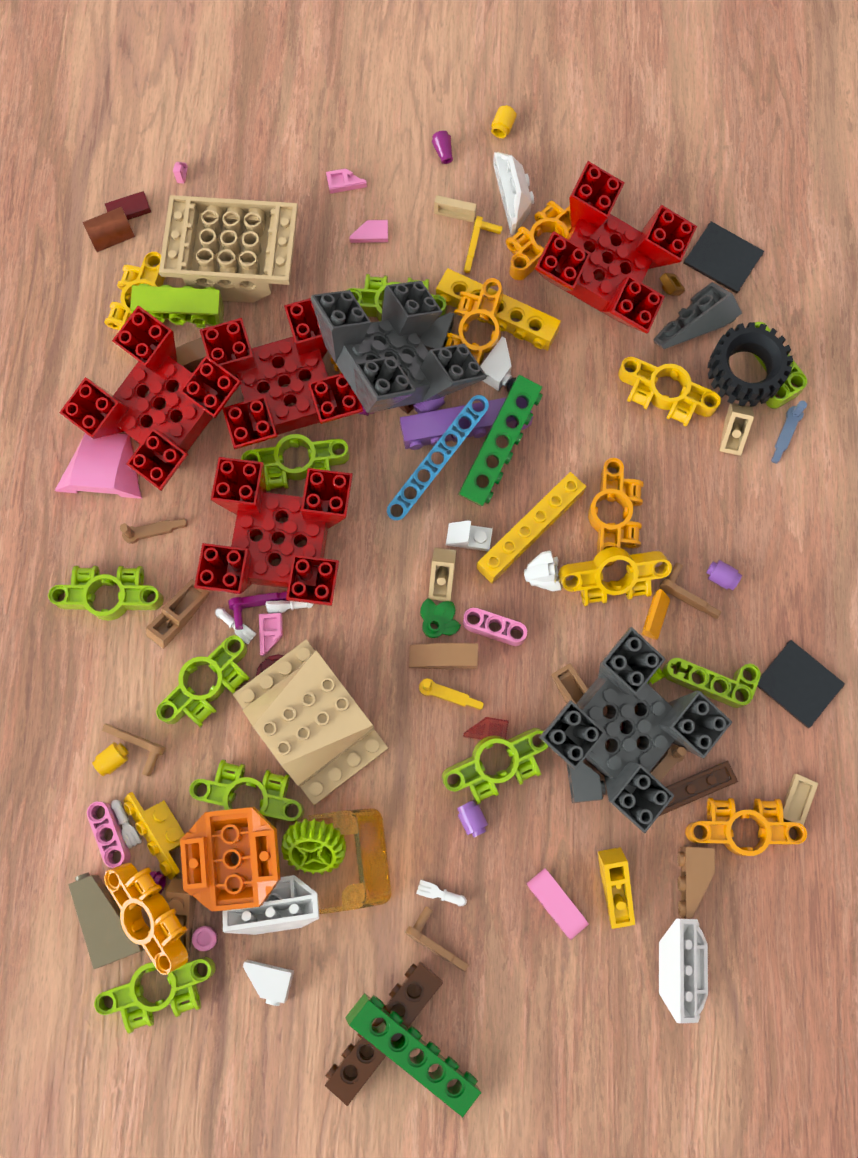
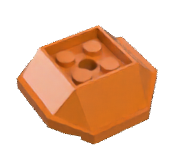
(208, 864)

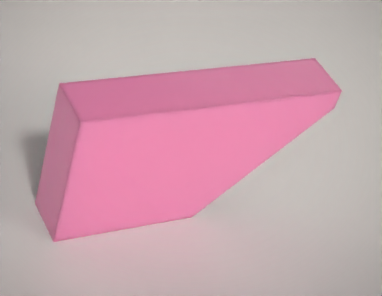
(344, 180)
(371, 232)
(269, 631)

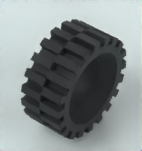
(762, 344)

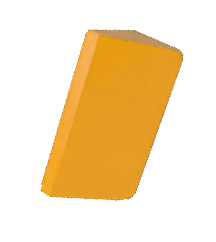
(656, 615)

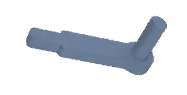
(793, 416)

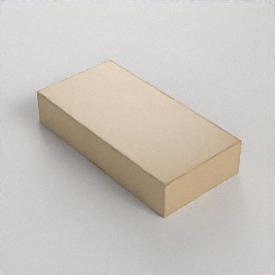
(455, 208)
(798, 799)

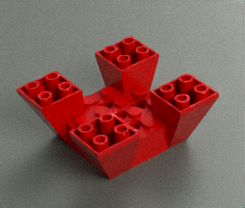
(608, 258)
(267, 414)
(166, 441)
(302, 570)

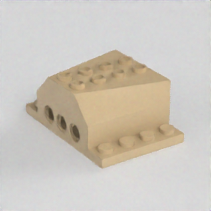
(229, 245)
(310, 722)

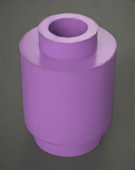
(429, 406)
(723, 575)
(472, 818)

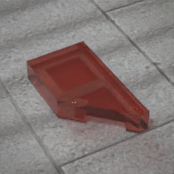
(488, 727)

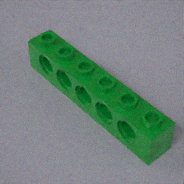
(531, 393)
(458, 1097)

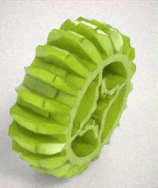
(313, 846)

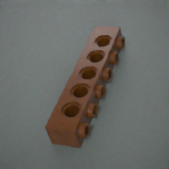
(347, 1087)

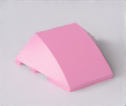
(102, 467)

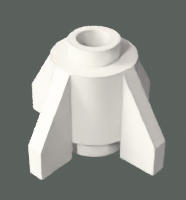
(543, 572)

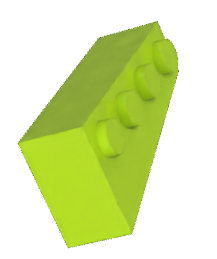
(180, 304)

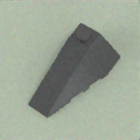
(709, 311)

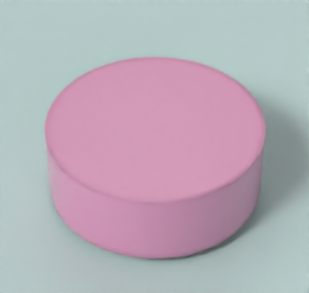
(204, 938)

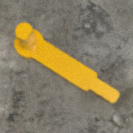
(478, 224)
(430, 688)

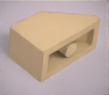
(736, 429)
(442, 574)

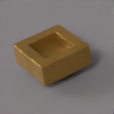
(671, 284)

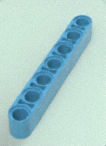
(440, 447)

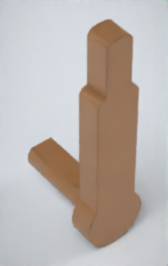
(133, 534)
(670, 587)
(155, 749)
(674, 755)
(416, 934)

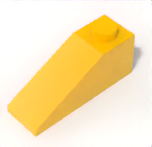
(616, 887)

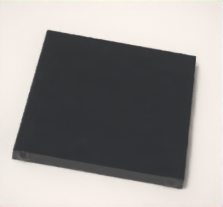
(723, 257)
(799, 684)

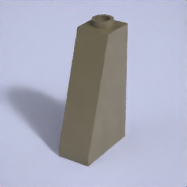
(100, 921)

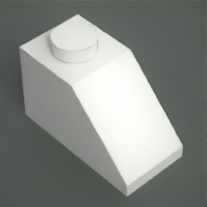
(497, 366)
(269, 981)

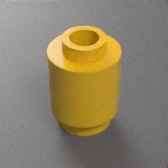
(503, 121)
(110, 758)

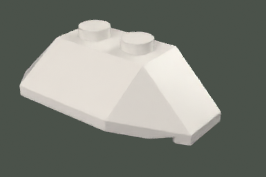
(513, 189)
(286, 908)
(684, 970)

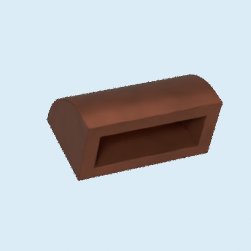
(108, 229)

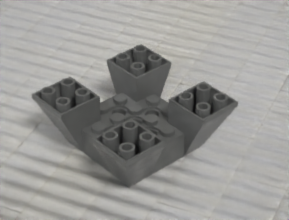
(386, 357)
(622, 681)

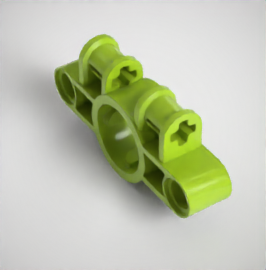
(372, 295)
(320, 457)
(86, 582)
(197, 707)
(482, 784)
(222, 791)
(132, 1004)

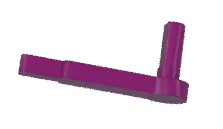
(239, 603)

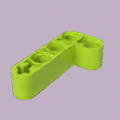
(787, 391)
(708, 677)

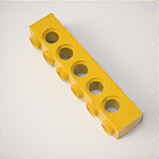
(510, 308)
(531, 527)

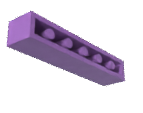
(430, 426)

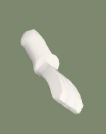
(282, 605)
(245, 634)
(129, 832)
(432, 891)

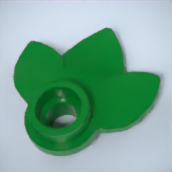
(441, 616)

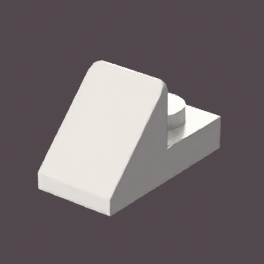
(467, 536)

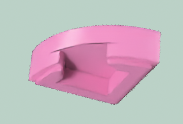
(180, 171)

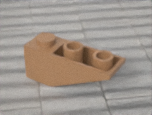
(696, 874)
(185, 908)

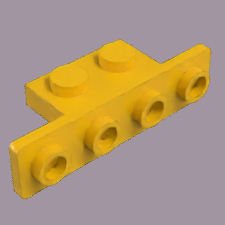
(159, 830)

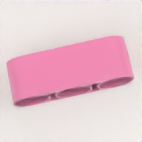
(502, 635)
(99, 828)
(557, 904)

